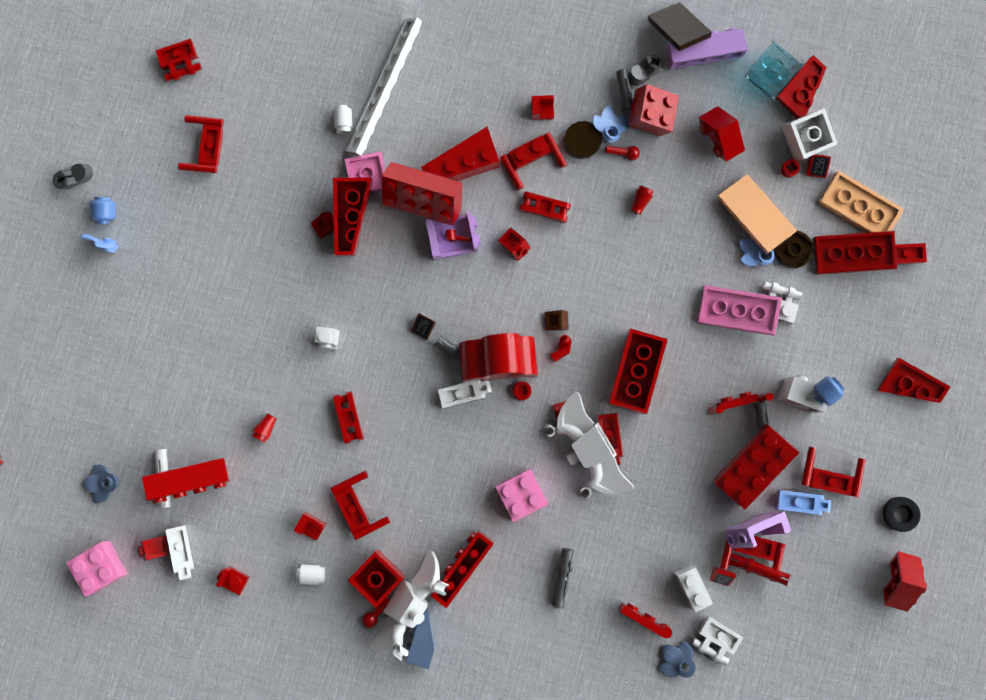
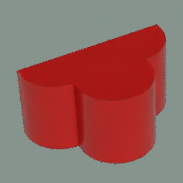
(498, 357)

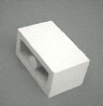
(693, 588)

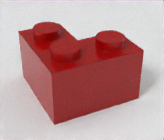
(724, 133)
(906, 582)

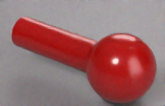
(631, 152)
(370, 619)

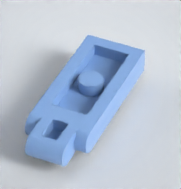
(802, 502)

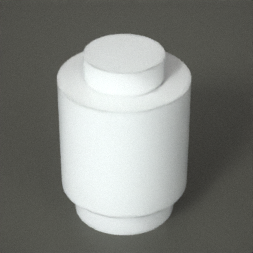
(342, 119)
(310, 574)

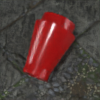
(641, 199)
(264, 428)

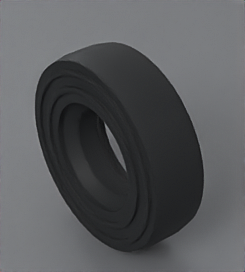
(913, 511)

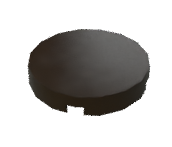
(582, 140)
(795, 251)

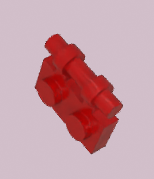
(178, 54)

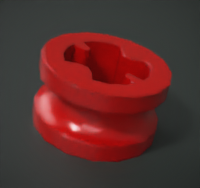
(796, 166)

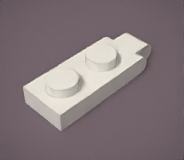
(463, 393)
(180, 551)

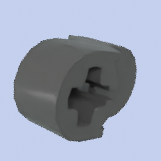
(645, 70)
(80, 172)

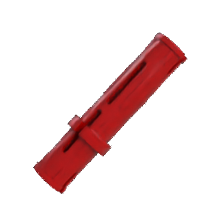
(759, 569)

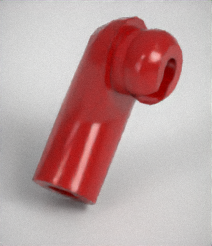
(564, 348)

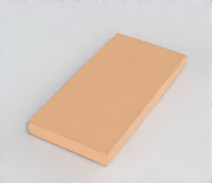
(859, 204)
(757, 214)

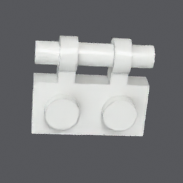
(787, 309)
(720, 635)

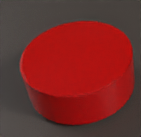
(522, 391)

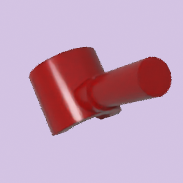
(451, 236)

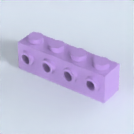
(719, 47)

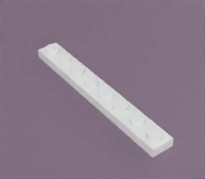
(384, 86)

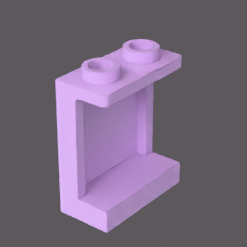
(442, 248)
(743, 533)

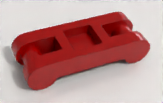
(545, 207)
(348, 417)

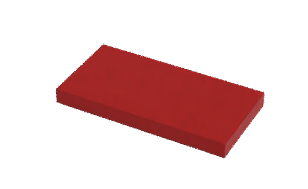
(855, 252)

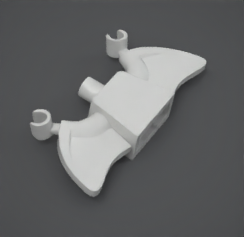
(590, 448)
(407, 607)

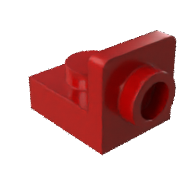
(514, 243)
(153, 548)
(232, 580)

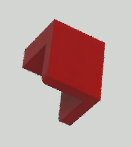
(542, 107)
(310, 526)

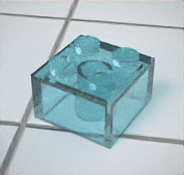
(773, 70)

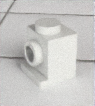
(327, 338)

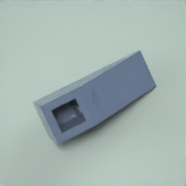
(423, 643)

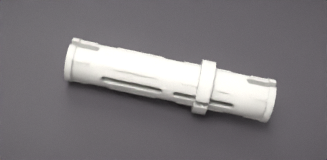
(162, 466)

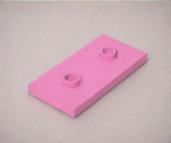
(739, 310)

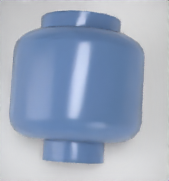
(102, 209)
(828, 391)

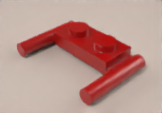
(209, 147)
(529, 153)
(745, 398)
(830, 480)
(352, 508)
(765, 549)

